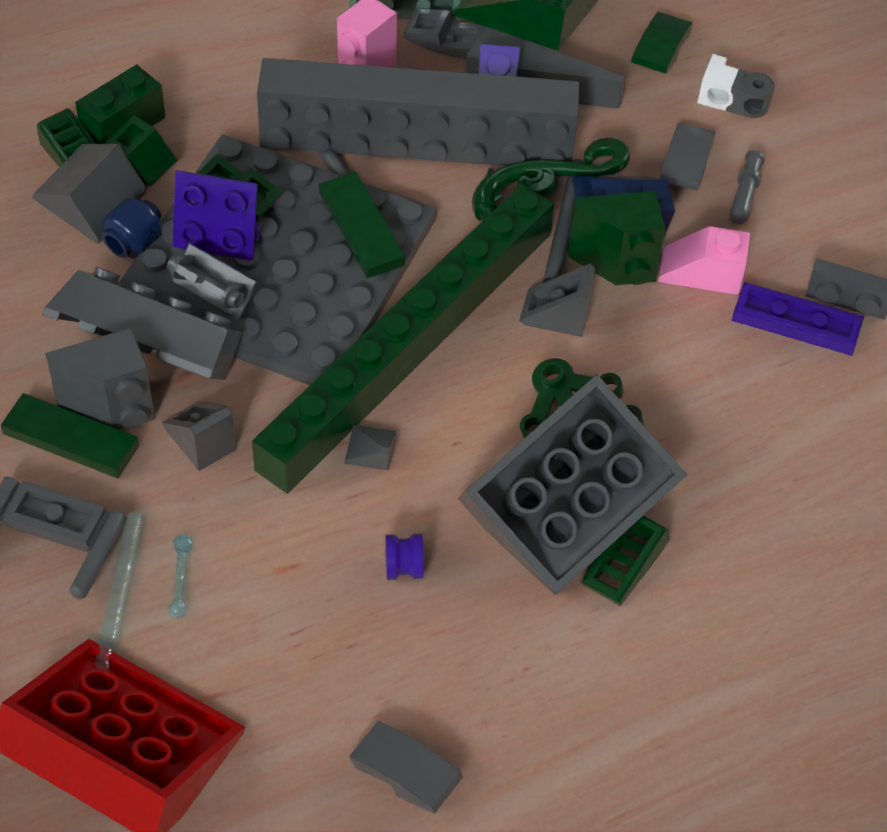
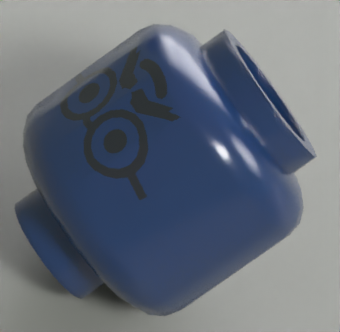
(131, 227)

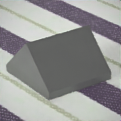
(90, 187)

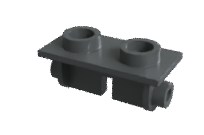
(212, 280)

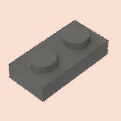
(848, 288)

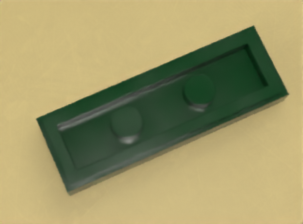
(361, 225)
(70, 435)

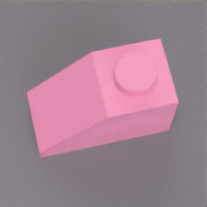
(707, 260)

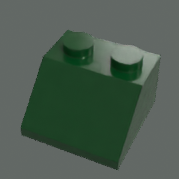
(618, 236)

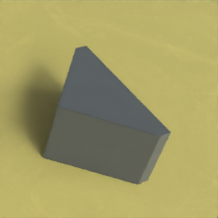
(560, 302)
(203, 432)

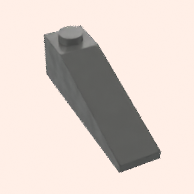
(596, 84)

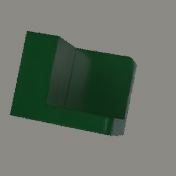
(144, 149)

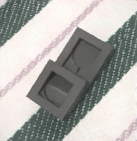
(439, 33)
(687, 156)
(407, 765)

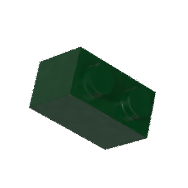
(118, 100)

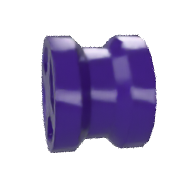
(404, 556)

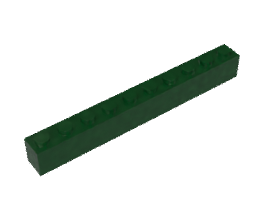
(401, 339)

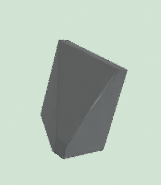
(370, 447)

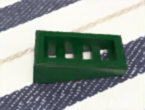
(59, 131)
(657, 540)

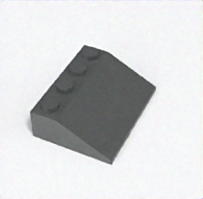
(573, 485)

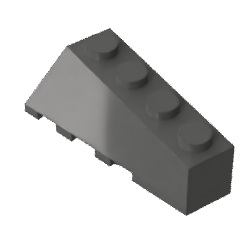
(167, 328)

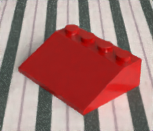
(116, 738)

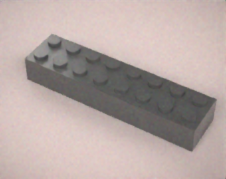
(415, 113)

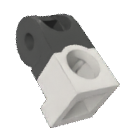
(735, 89)

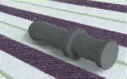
(748, 180)

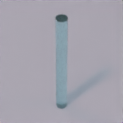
(119, 590)

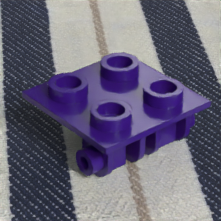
(215, 215)

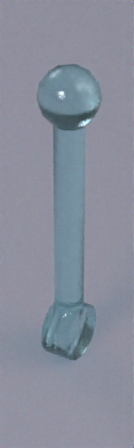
(182, 546)

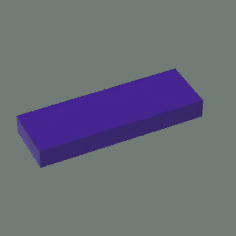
(798, 318)

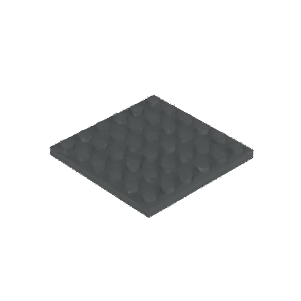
(309, 285)

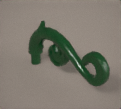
(540, 174)

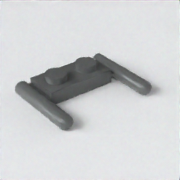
(63, 521)

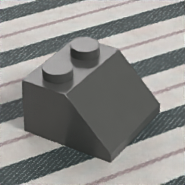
(103, 380)

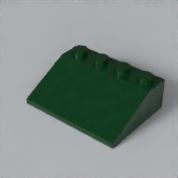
(536, 21)

